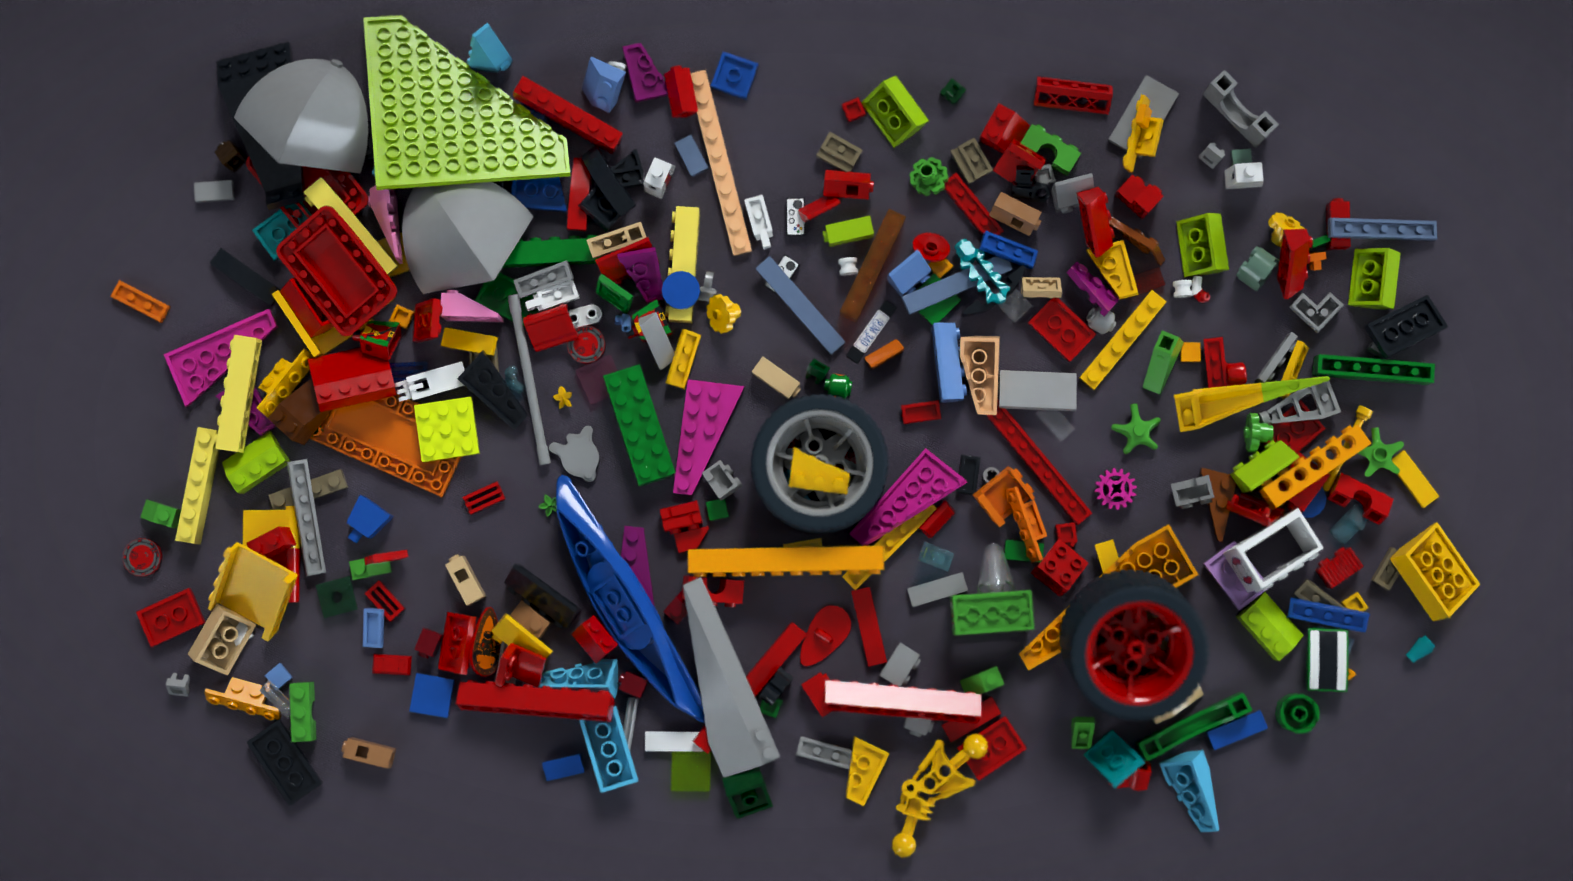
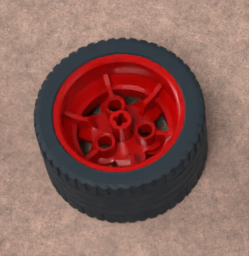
(1173, 673)

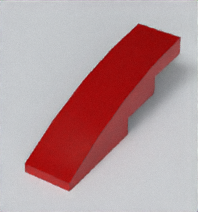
(579, 188)

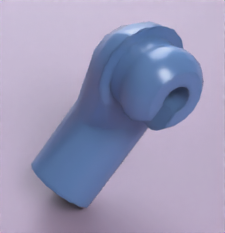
(624, 321)

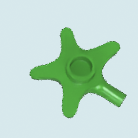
(1137, 430)
(1380, 454)

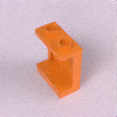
(993, 494)

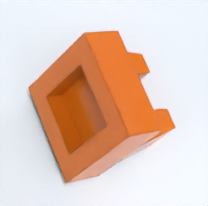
(1315, 260)

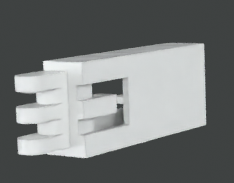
(438, 379)

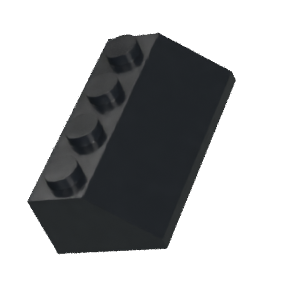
(542, 596)

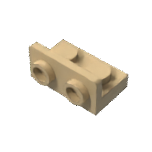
(1041, 287)

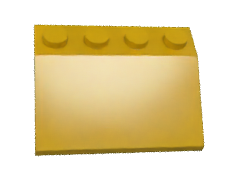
(1435, 572)

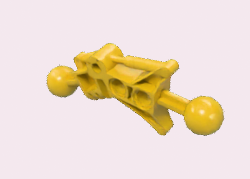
(916, 806)

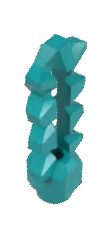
(968, 254)

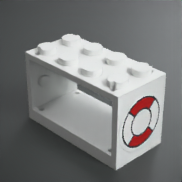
(1302, 534)

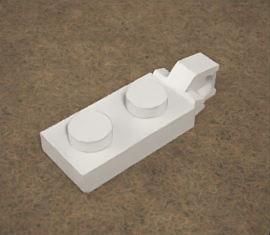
(759, 220)
(553, 296)

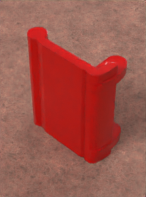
(550, 328)
(1254, 509)

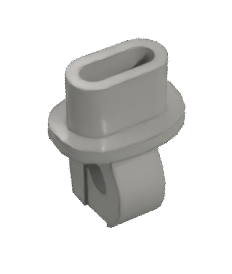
(707, 291)

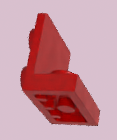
(1017, 155)
(1060, 568)
(520, 664)

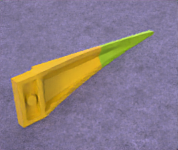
(1209, 405)

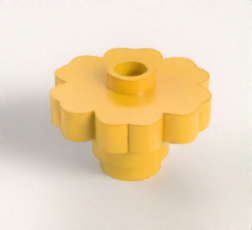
(1279, 222)
(722, 313)

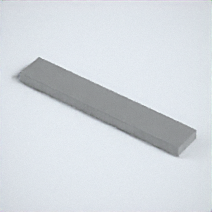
(306, 517)

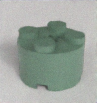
(1257, 269)

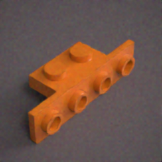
(1029, 523)

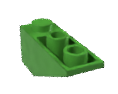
(1162, 361)

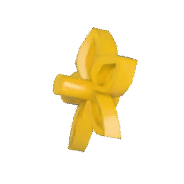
(563, 397)

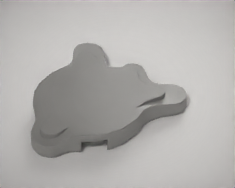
(579, 455)

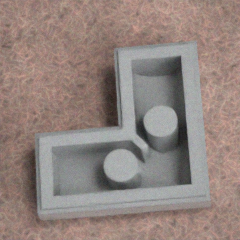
(1316, 315)

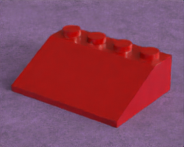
(350, 379)

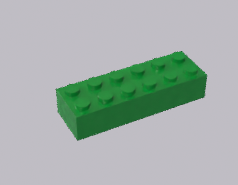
(639, 425)

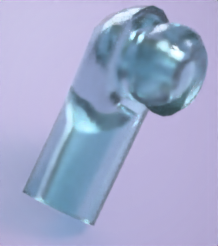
(511, 380)

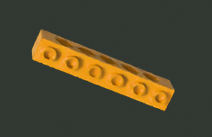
(1357, 442)

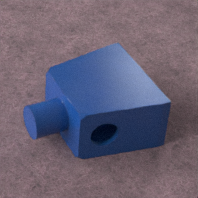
(367, 519)

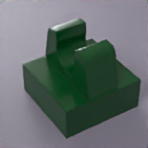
(952, 91)
(817, 369)

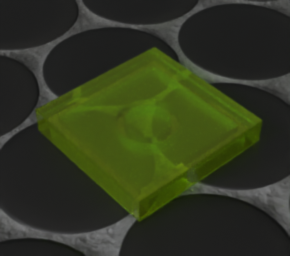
(691, 771)

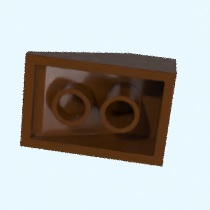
(299, 414)

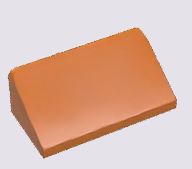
(884, 354)

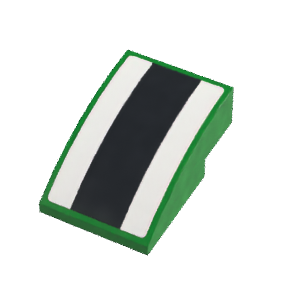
(1327, 660)

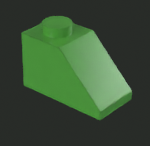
(161, 514)
(982, 681)

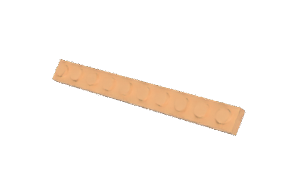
(720, 165)

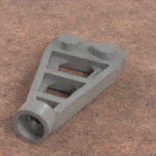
(1324, 400)

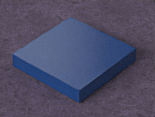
(734, 75)
(432, 695)

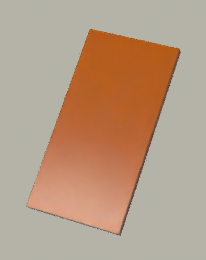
(386, 438)

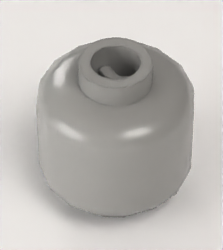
(1098, 322)

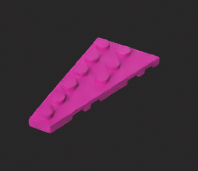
(205, 360)
(703, 422)

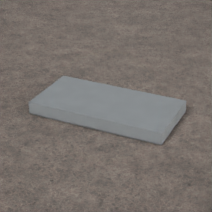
(1161, 101)
(1037, 390)

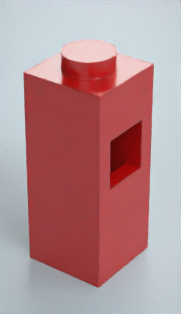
(680, 92)
(847, 184)
(1338, 209)

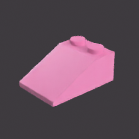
(463, 309)

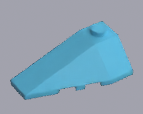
(488, 51)
(590, 676)
(1192, 781)

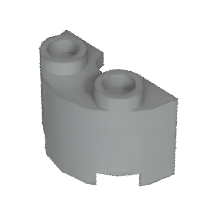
(721, 481)
(1192, 491)

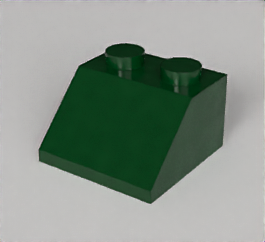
(747, 792)

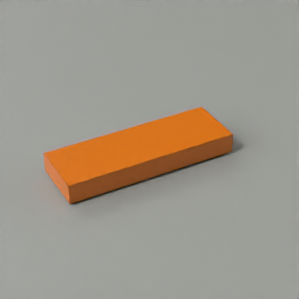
(140, 301)

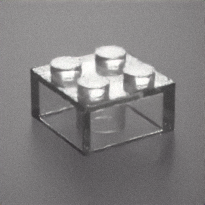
(1015, 306)

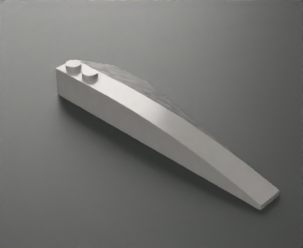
(729, 706)

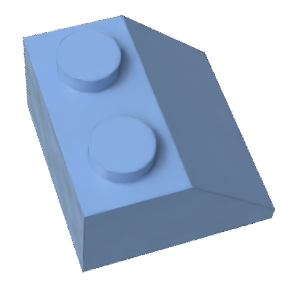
(602, 84)
(909, 274)

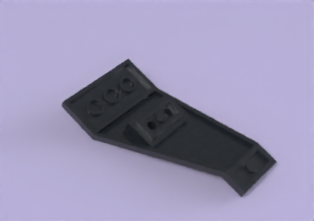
(235, 78)

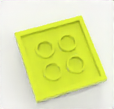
(446, 429)

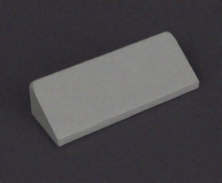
(657, 339)

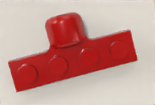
(1217, 369)

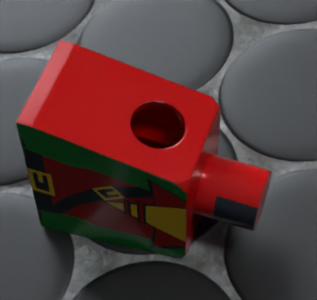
(649, 309)
(379, 338)

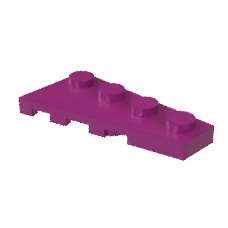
(635, 554)

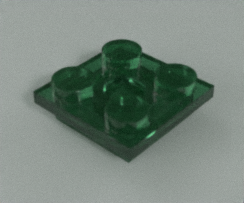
(326, 591)

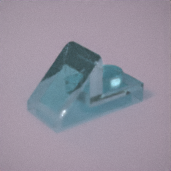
(1349, 525)
(935, 556)

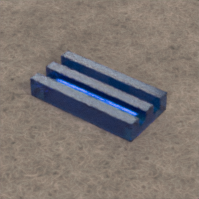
(407, 364)

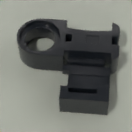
(1024, 189)

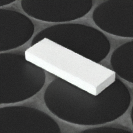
(671, 741)

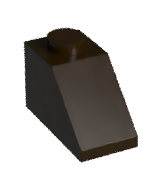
(230, 156)

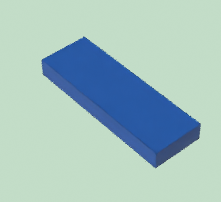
(1008, 250)
(1236, 730)

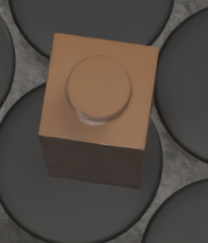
(1016, 214)
(368, 752)

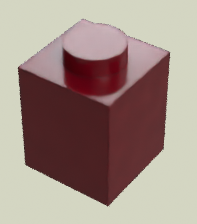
(428, 643)
(632, 684)

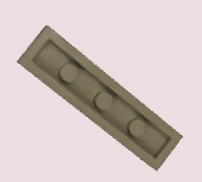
(321, 487)

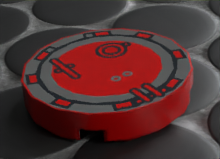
(589, 345)
(142, 557)

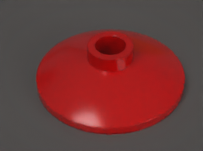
(931, 246)

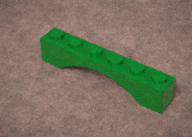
(1186, 728)

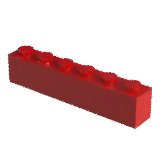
(567, 115)

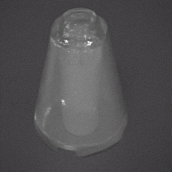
(995, 572)

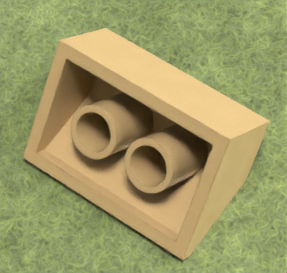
(216, 643)

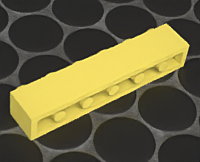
(322, 195)
(683, 253)
(238, 393)
(198, 487)

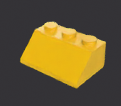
(510, 631)

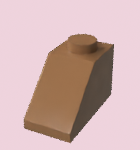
(531, 619)

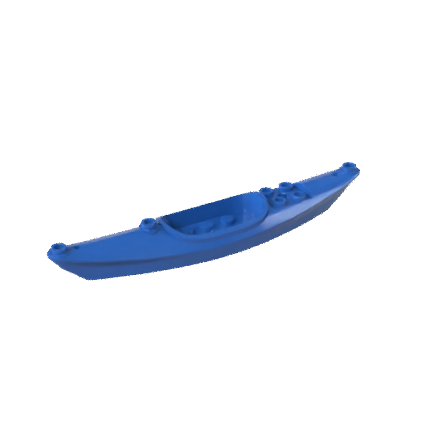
(623, 602)

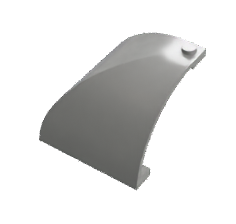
(308, 115)
(460, 233)

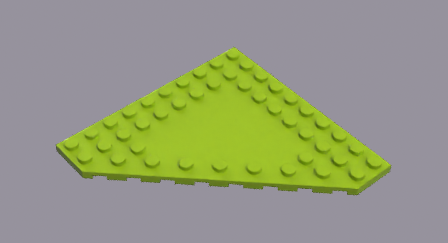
(443, 120)

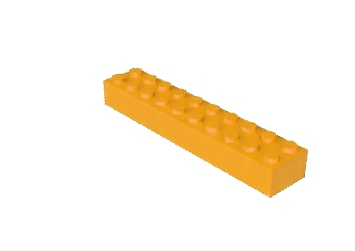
(782, 560)

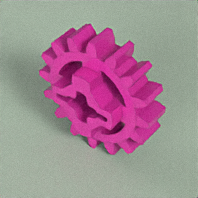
(1122, 494)

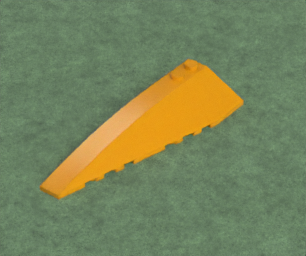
(1156, 553)

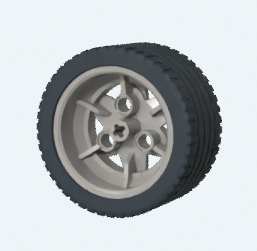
(852, 430)

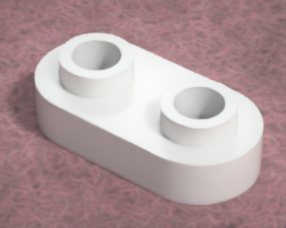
(583, 315)

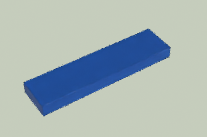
(1328, 615)

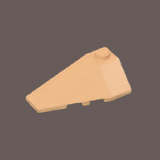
(981, 369)

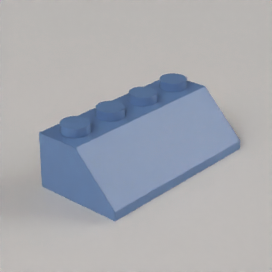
(948, 362)

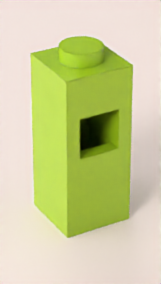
(848, 231)

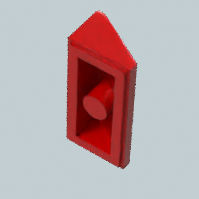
(818, 207)

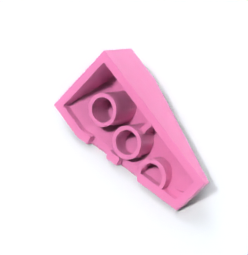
(386, 211)

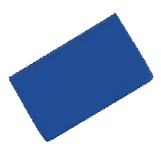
(563, 767)

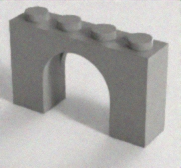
(1222, 97)

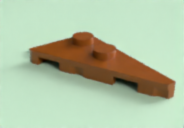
(1138, 239)
(1223, 490)

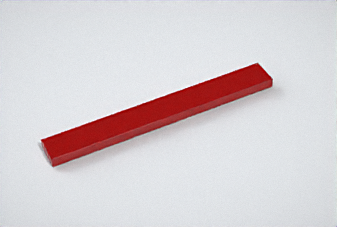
(1040, 465)
(764, 669)

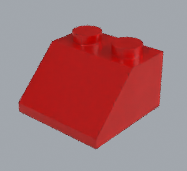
(1002, 128)

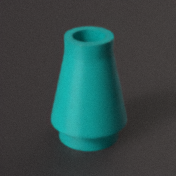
(1421, 648)

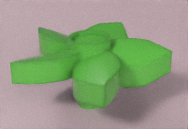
(549, 505)

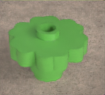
(929, 176)
(1256, 432)

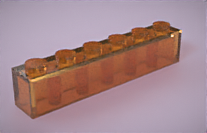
(872, 265)

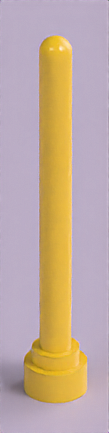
(1362, 415)

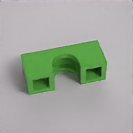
(1065, 155)
(302, 723)

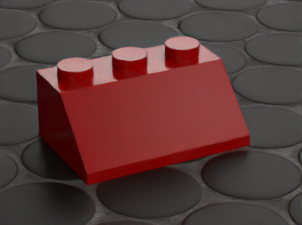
(1095, 220)
(1293, 261)
(611, 266)
(305, 309)

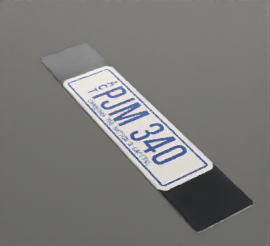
(871, 331)

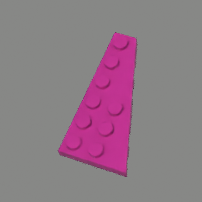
(914, 491)

